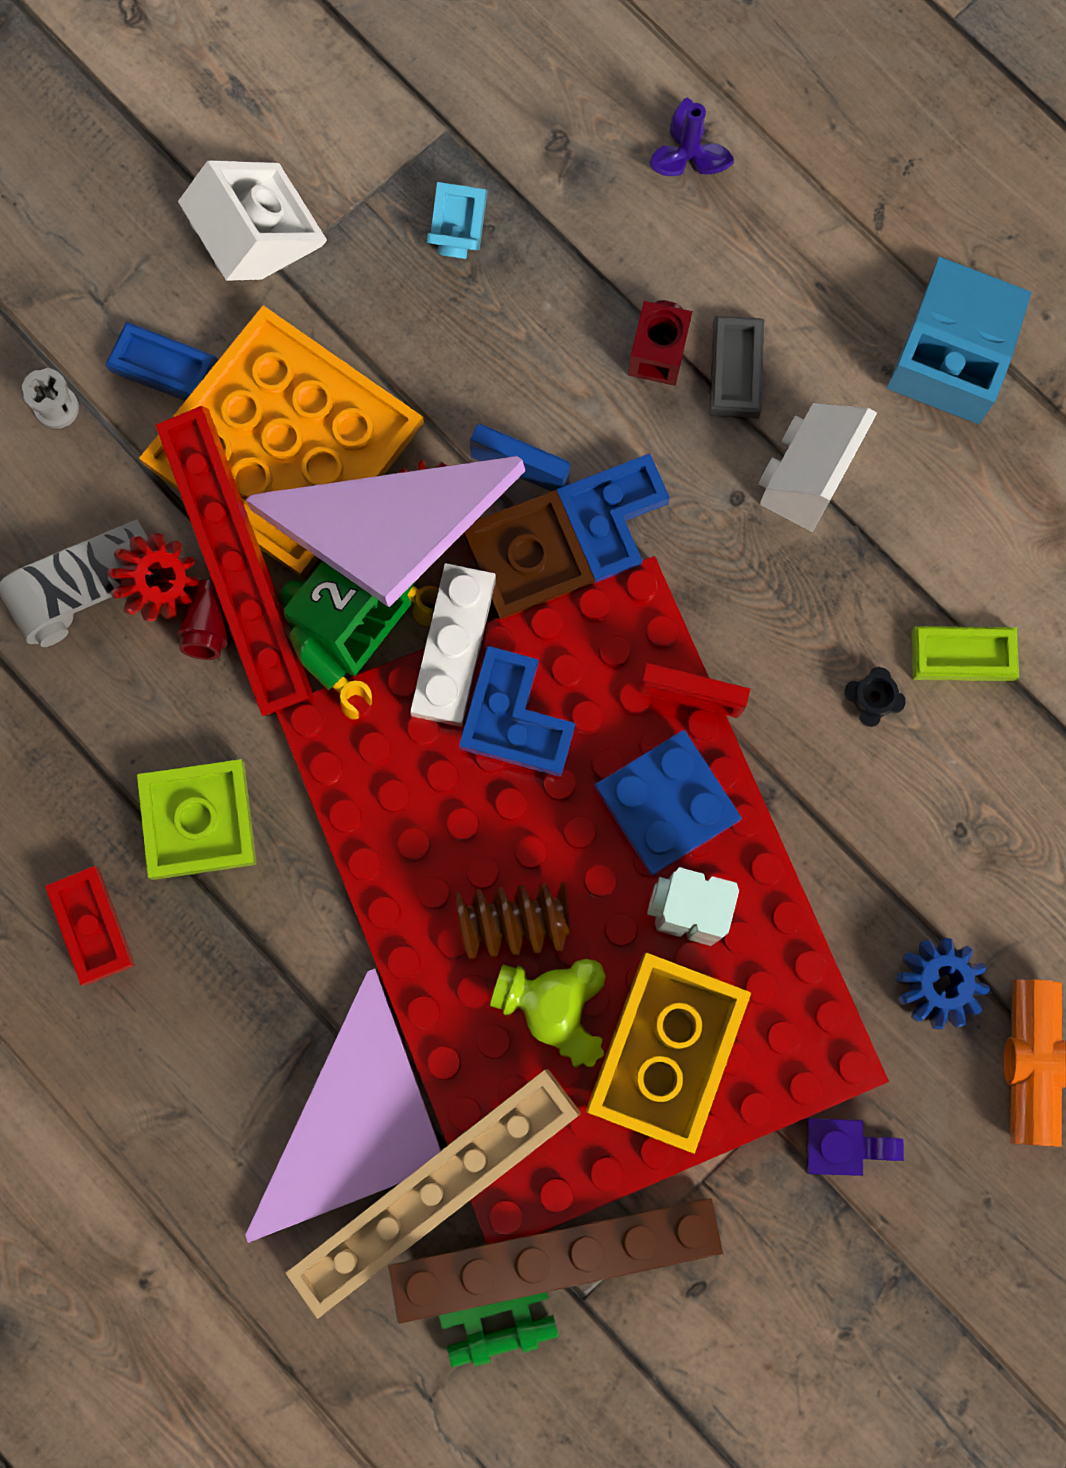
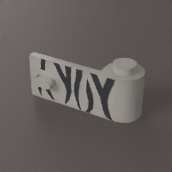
(54, 588)

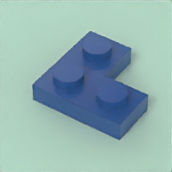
(603, 504)
(502, 726)

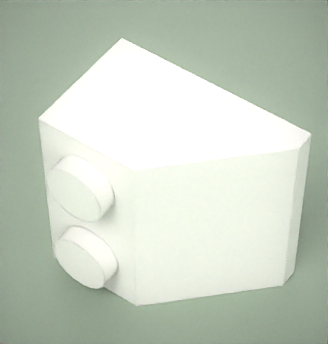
(249, 218)
(814, 462)

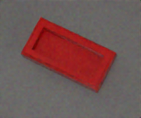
(694, 690)

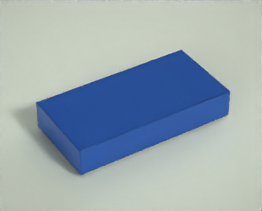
(159, 361)
(540, 466)

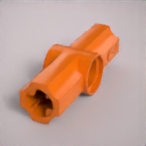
(1036, 1063)

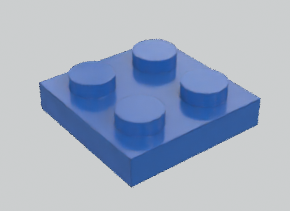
(667, 802)

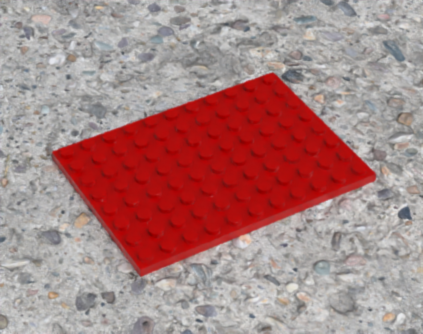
(428, 820)

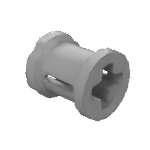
(54, 386)

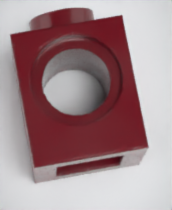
(658, 361)

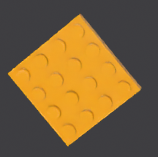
(293, 421)

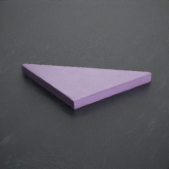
(391, 525)
(359, 1126)

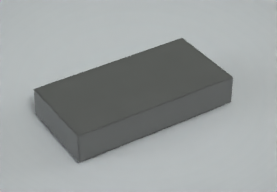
(737, 367)

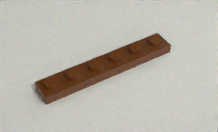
(553, 1260)

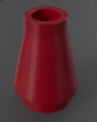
(204, 624)

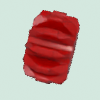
(170, 587)

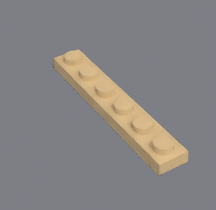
(433, 1193)

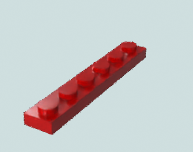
(234, 560)

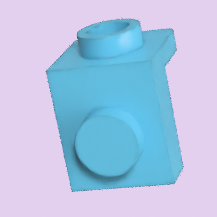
(457, 219)

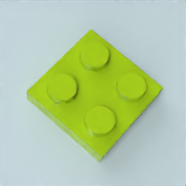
(196, 819)

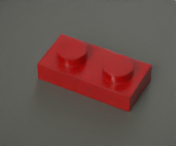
(89, 926)

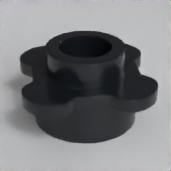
(878, 682)

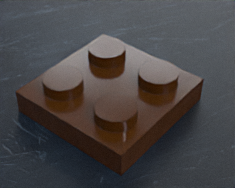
(530, 553)

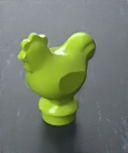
(555, 1006)

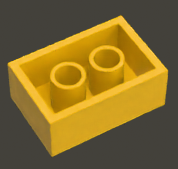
(668, 1052)

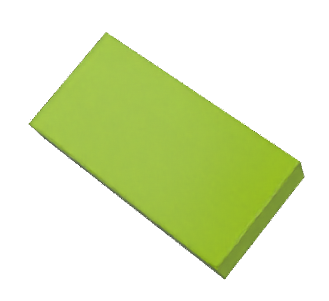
(964, 653)

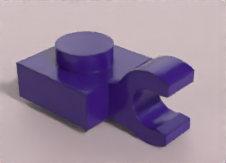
(840, 1147)

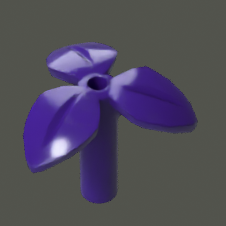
(687, 130)

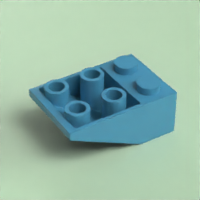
(960, 341)

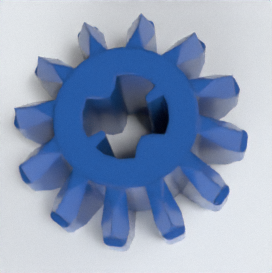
(958, 994)

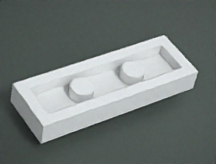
(453, 645)

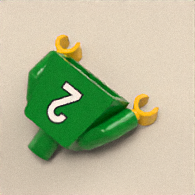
(342, 625)

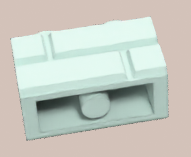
(693, 906)

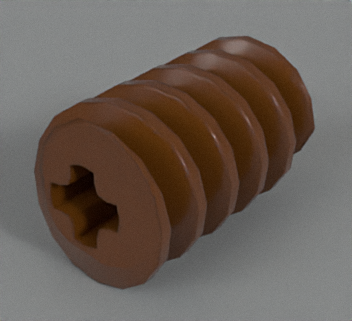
(513, 920)

